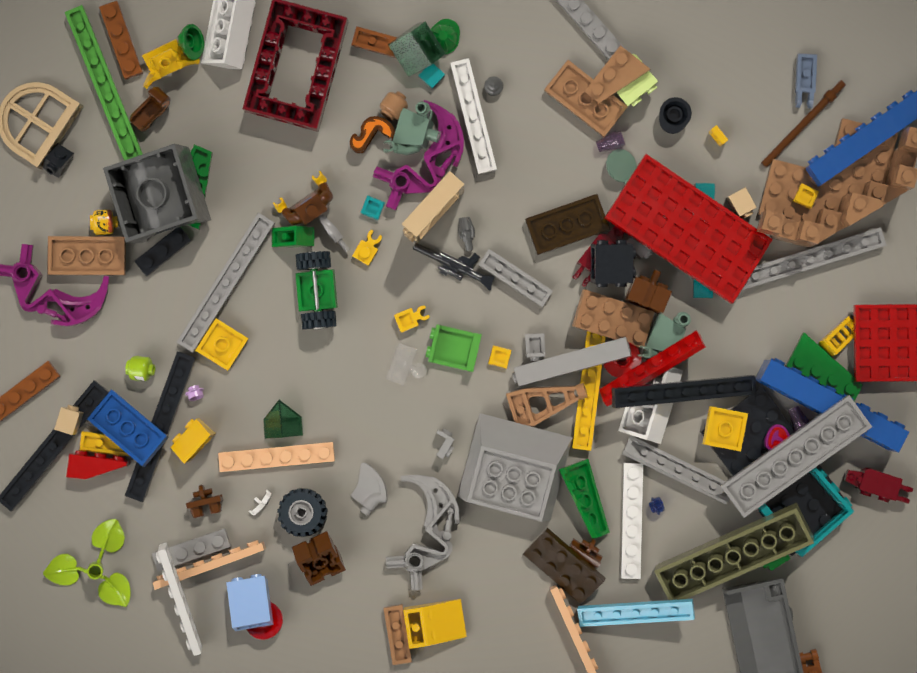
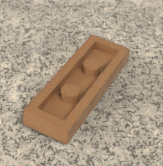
(397, 634)

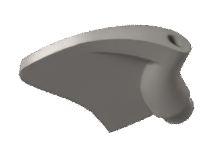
(370, 489)

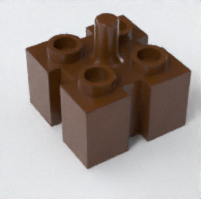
(649, 294)
(318, 558)

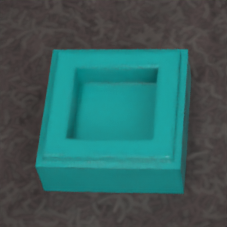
(431, 75)
(372, 207)

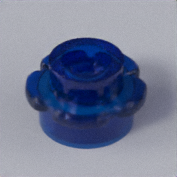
(656, 505)

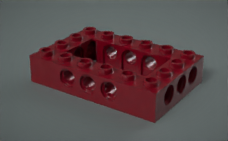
(280, 16)

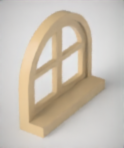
(55, 133)

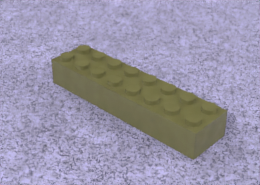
(734, 553)

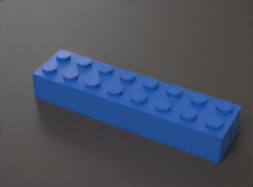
(819, 398)

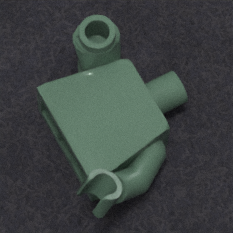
(413, 131)
(665, 333)

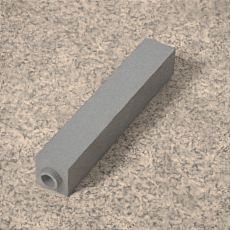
(572, 362)

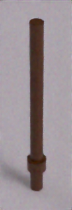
(828, 98)

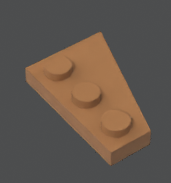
(616, 74)

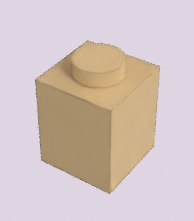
(741, 203)
(69, 420)

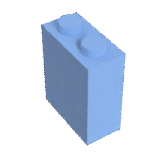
(249, 602)

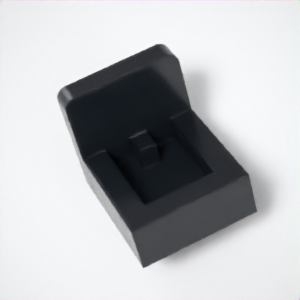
(57, 160)

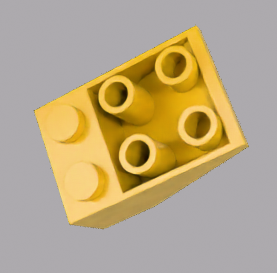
(434, 623)

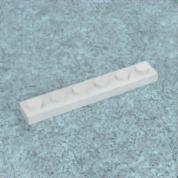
(473, 116)
(631, 520)
(176, 591)

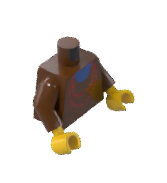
(310, 206)

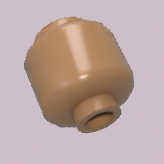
(392, 105)

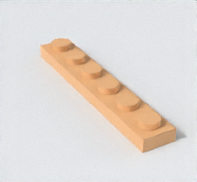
(276, 456)
(216, 561)
(574, 629)

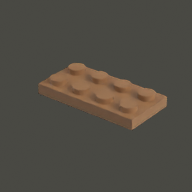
(569, 88)
(86, 255)
(612, 318)

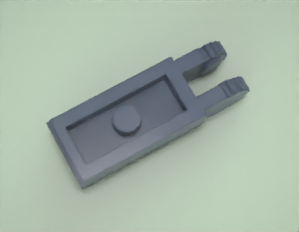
(805, 78)

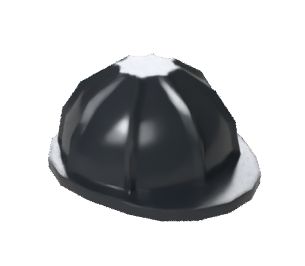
(674, 115)

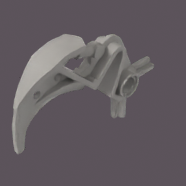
(428, 555)

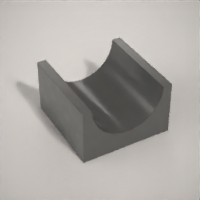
(156, 193)

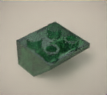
(416, 48)

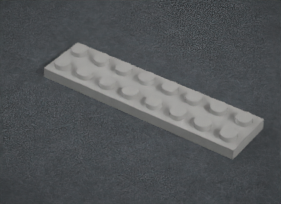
(796, 456)

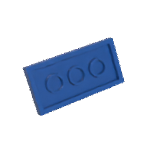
(128, 428)

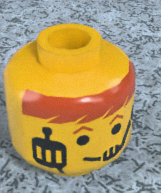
(103, 222)

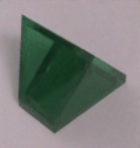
(282, 422)

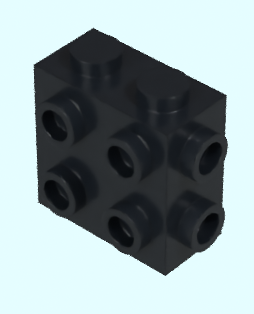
(612, 263)

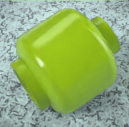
(140, 368)

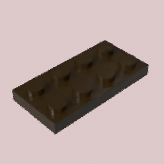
(567, 224)
(564, 566)

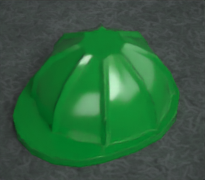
(447, 34)
(191, 41)

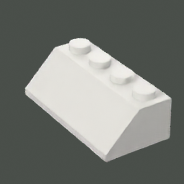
(228, 33)
(650, 420)

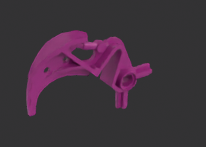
(416, 183)
(26, 286)

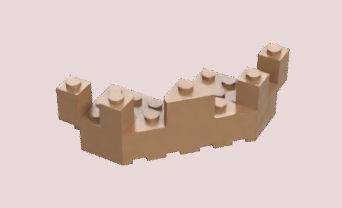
(843, 198)

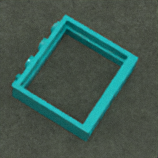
(833, 491)

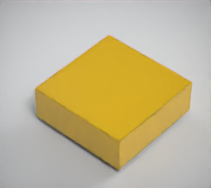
(718, 136)
(805, 196)
(499, 356)

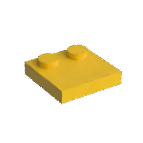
(221, 344)
(725, 428)

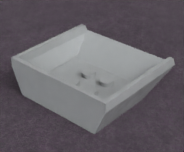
(514, 468)

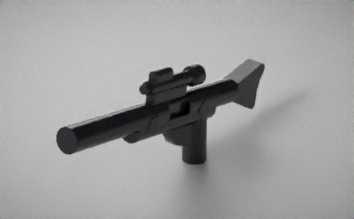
(452, 265)

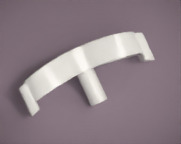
(261, 503)

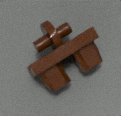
(196, 506)
(587, 551)

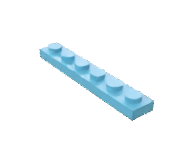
(636, 612)

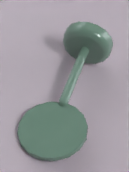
(620, 165)

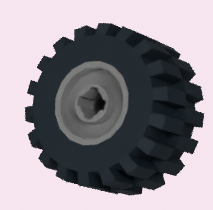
(302, 512)

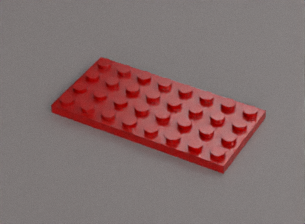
(688, 228)
(885, 342)

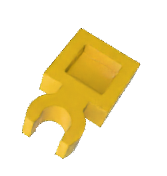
(365, 250)
(408, 320)

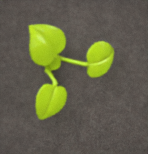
(116, 588)

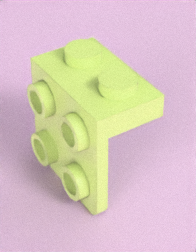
(632, 92)

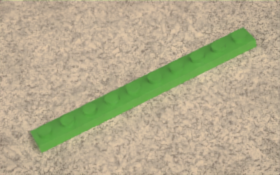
(103, 82)

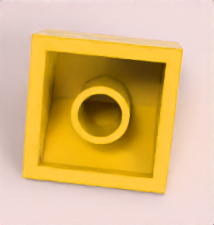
(192, 440)

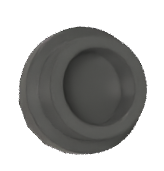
(493, 86)

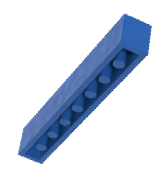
(864, 140)

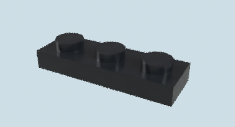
(163, 251)

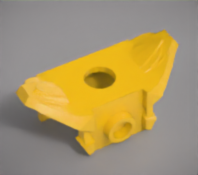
(165, 61)

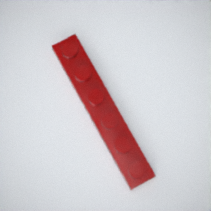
(655, 365)

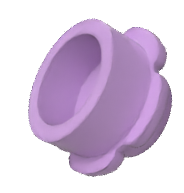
(194, 393)

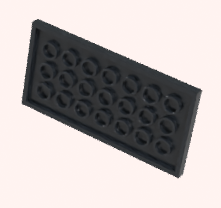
(810, 496)

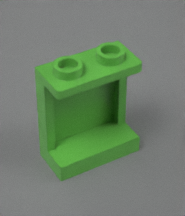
(453, 347)

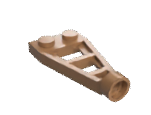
(521, 408)

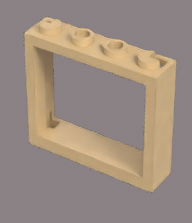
(433, 207)

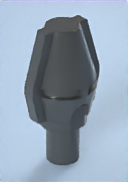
(466, 232)

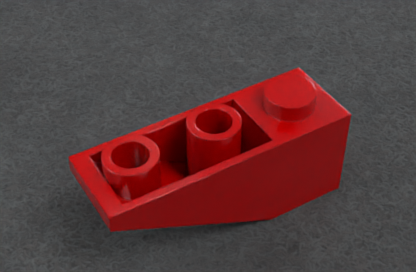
(87, 466)

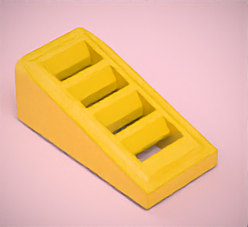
(830, 344)

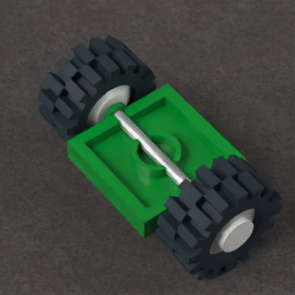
(316, 290)

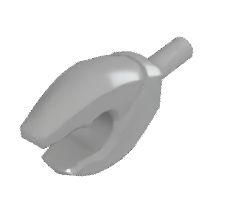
(333, 232)

